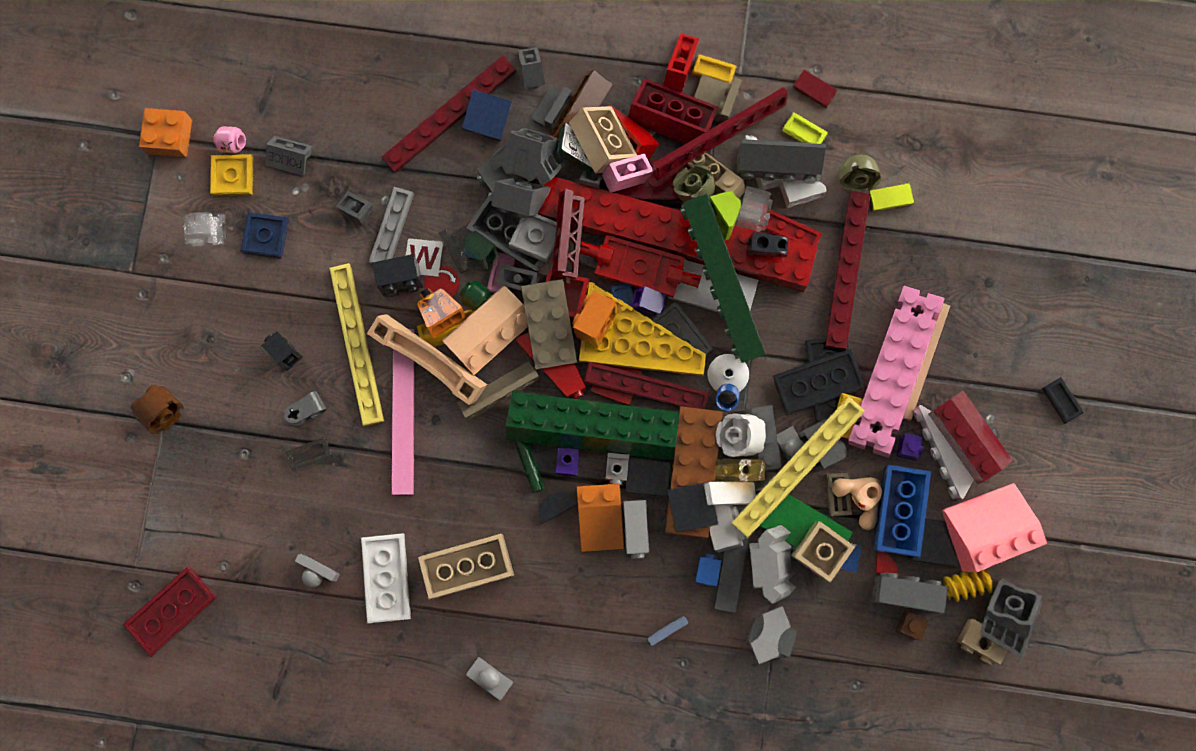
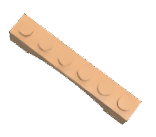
(459, 380)

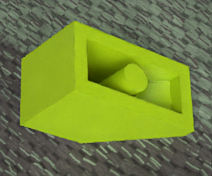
(726, 209)

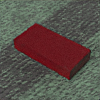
(815, 88)

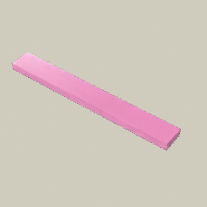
(403, 424)

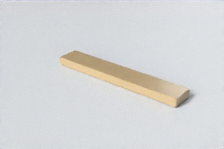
(926, 363)

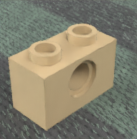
(970, 638)

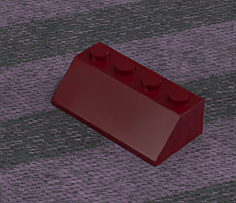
(671, 112)
(970, 437)

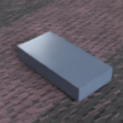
(667, 630)

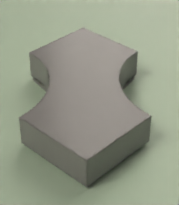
(766, 644)

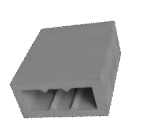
(636, 528)

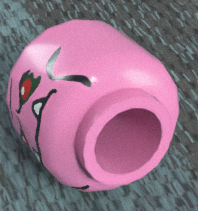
(229, 139)

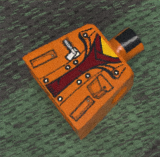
(439, 311)

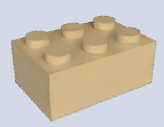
(601, 137)

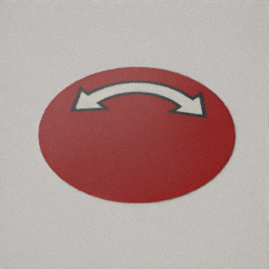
(446, 280)

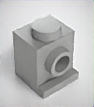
(620, 460)

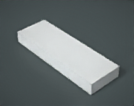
(729, 493)

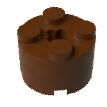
(157, 409)

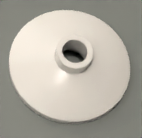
(717, 374)

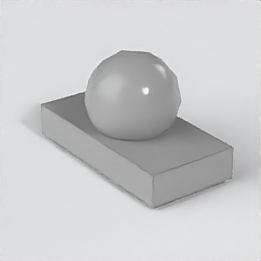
(789, 442)
(315, 571)
(489, 678)

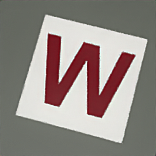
(427, 255)

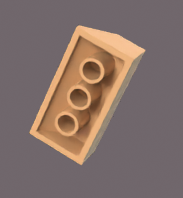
(488, 330)

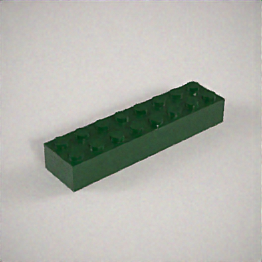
(724, 279)
(592, 426)

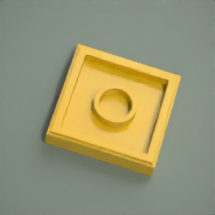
(231, 175)

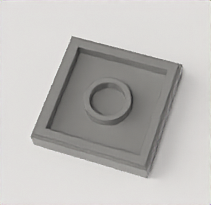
(534, 237)

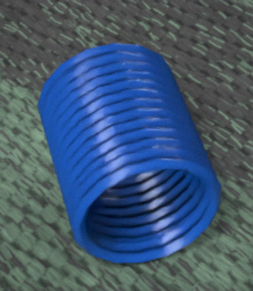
(727, 406)

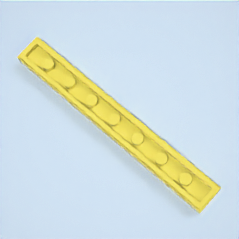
(356, 345)
(798, 467)

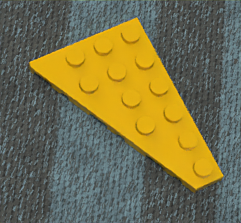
(641, 344)

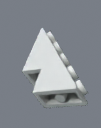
(793, 192)
(951, 466)

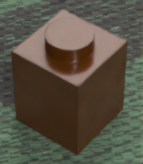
(912, 625)

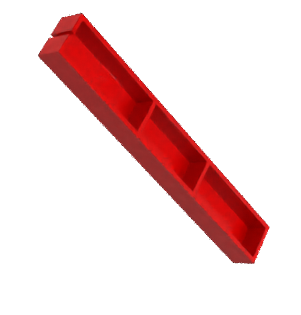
(668, 231)

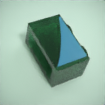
(480, 249)

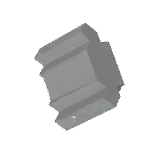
(772, 564)

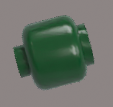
(474, 295)

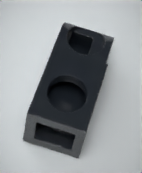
(767, 245)

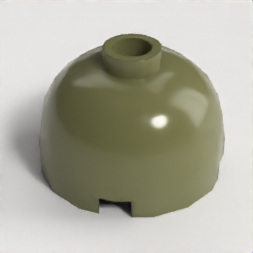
(859, 173)
(694, 183)

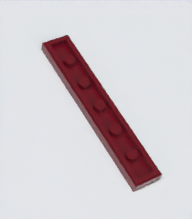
(645, 386)

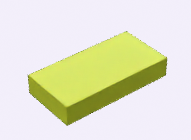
(804, 130)
(891, 197)

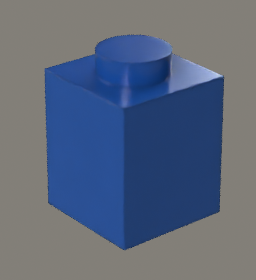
(708, 570)

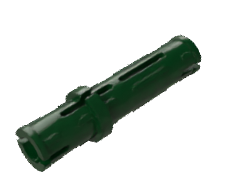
(529, 466)

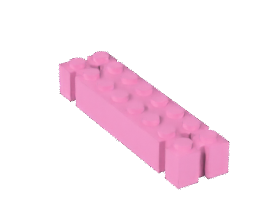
(896, 371)

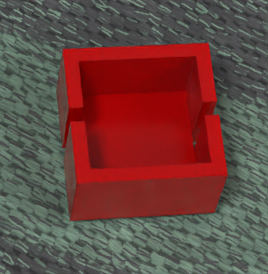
(575, 292)

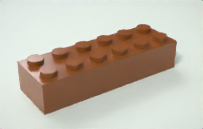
(694, 458)

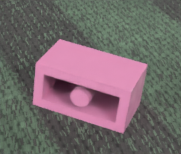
(627, 173)

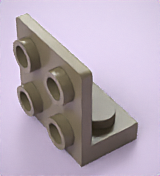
(719, 94)

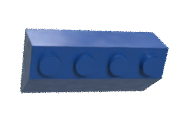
(902, 511)

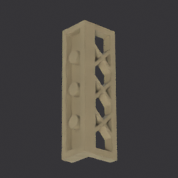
(500, 390)

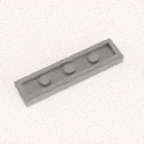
(392, 225)

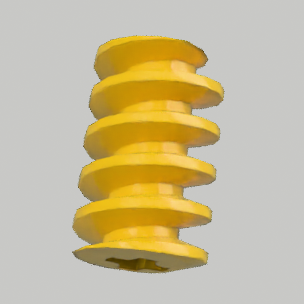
(967, 583)

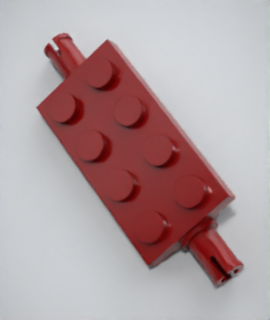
(639, 265)

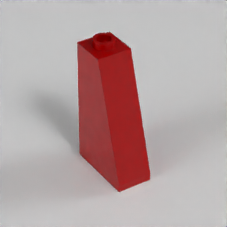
(564, 377)

